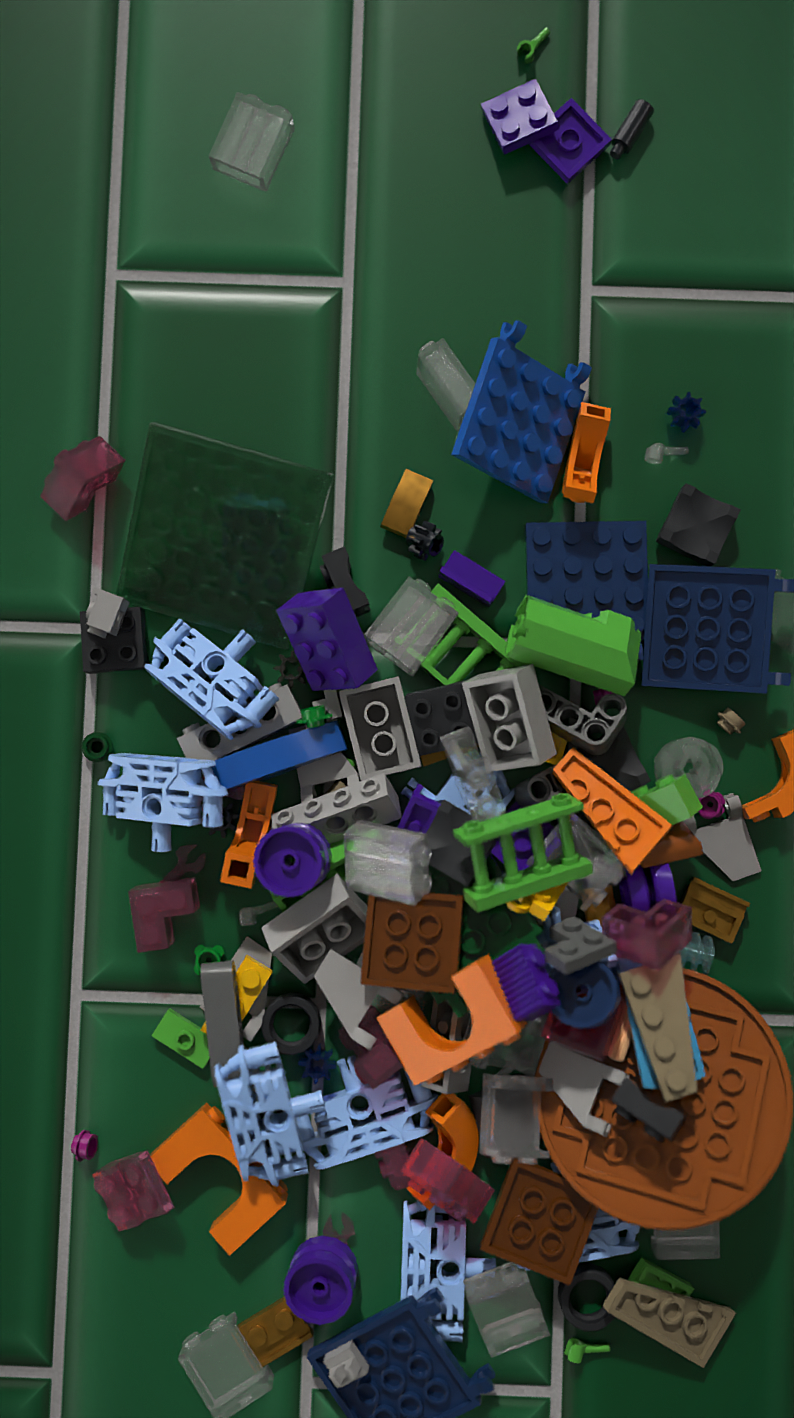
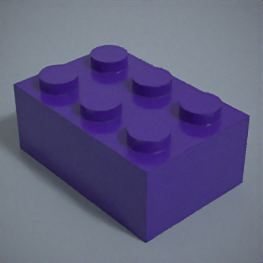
(327, 639)

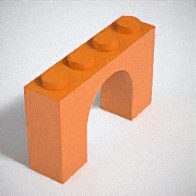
(429, 1054)
(209, 1135)

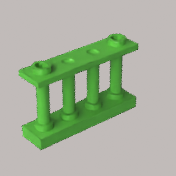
(465, 623)
(542, 873)

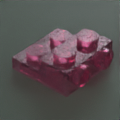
(132, 1190)

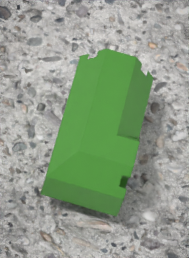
(574, 645)

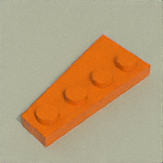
(615, 813)

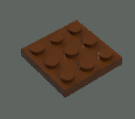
(412, 943)
(539, 1222)

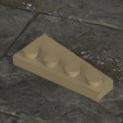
(663, 1023)
(673, 1319)

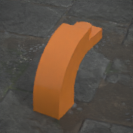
(585, 453)
(781, 798)
(253, 824)
(456, 1134)

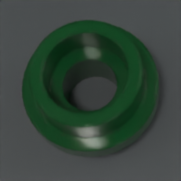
(90, 740)

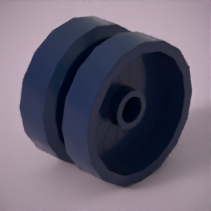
(597, 1006)

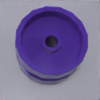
(274, 857)
(647, 887)
(321, 1280)

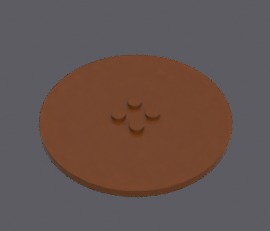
(730, 1132)

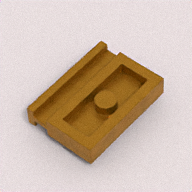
(714, 909)
(274, 1331)

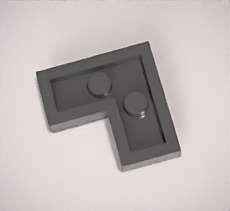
(577, 945)

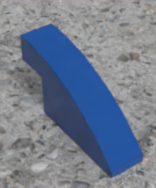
(279, 755)

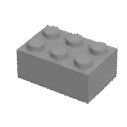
(509, 718)
(380, 728)
(314, 925)

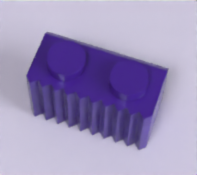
(526, 982)

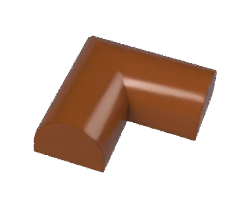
(676, 845)

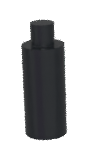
(631, 128)

